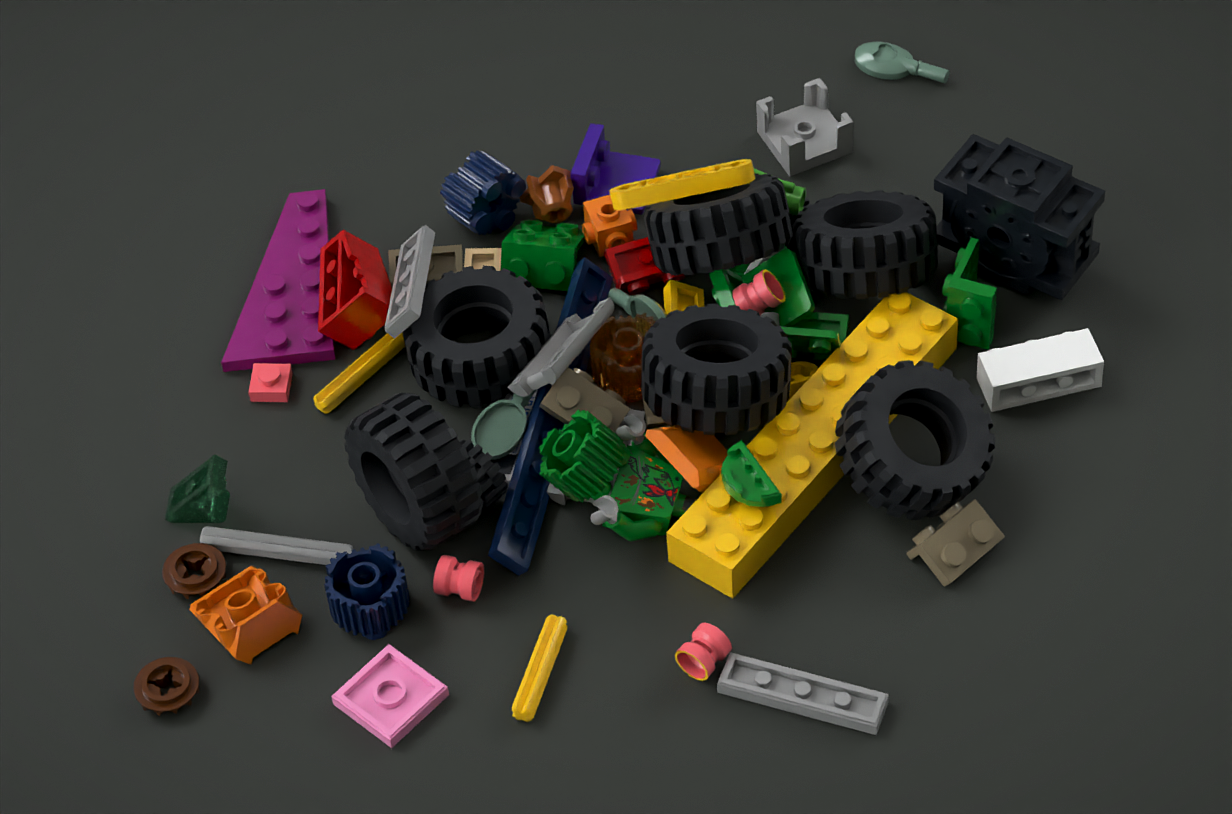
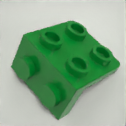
(542, 253)
(789, 274)
(969, 300)
(817, 336)

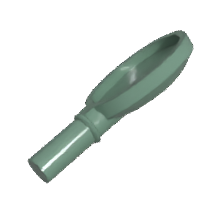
(893, 62)
(637, 304)
(501, 426)

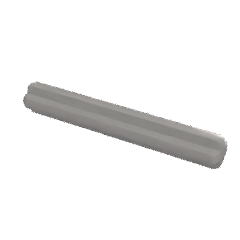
(272, 545)

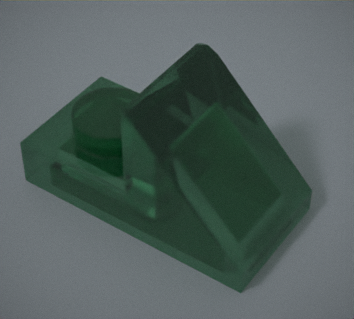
(200, 495)

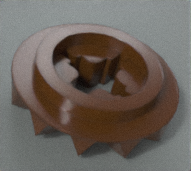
(194, 557)
(157, 675)

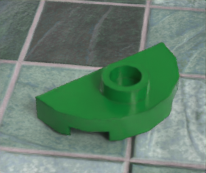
(746, 478)

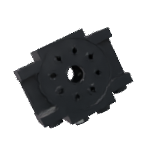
(1023, 210)

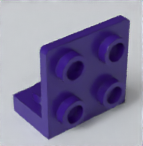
(601, 170)

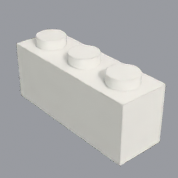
(1040, 369)

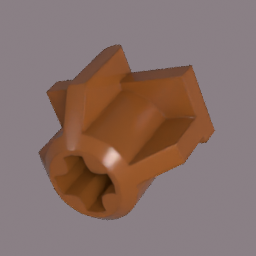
(550, 195)

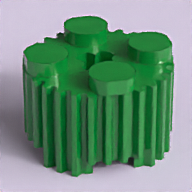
(582, 457)

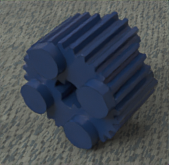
(483, 194)
(367, 591)

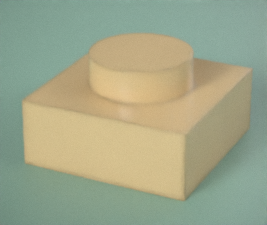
(483, 257)

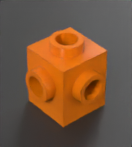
(607, 230)

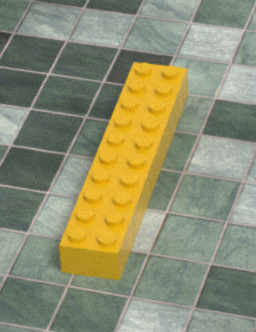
(730, 540)

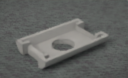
(561, 349)

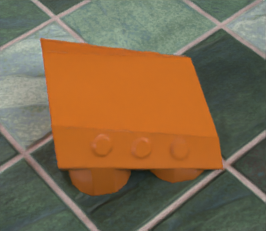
(691, 454)
(248, 613)

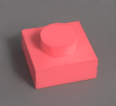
(270, 382)

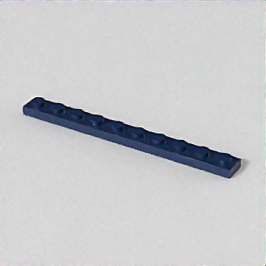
(527, 491)

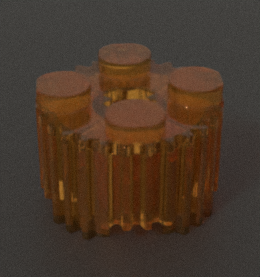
(618, 355)

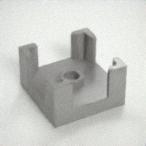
(806, 133)

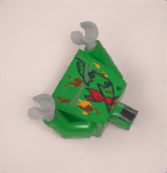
(644, 489)

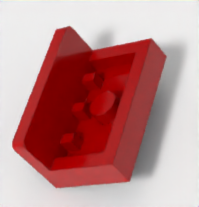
(634, 267)

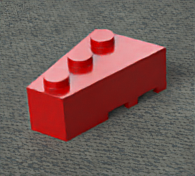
(352, 290)

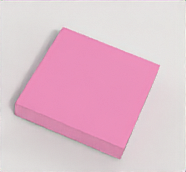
(390, 695)

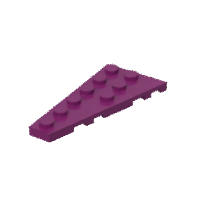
(283, 302)

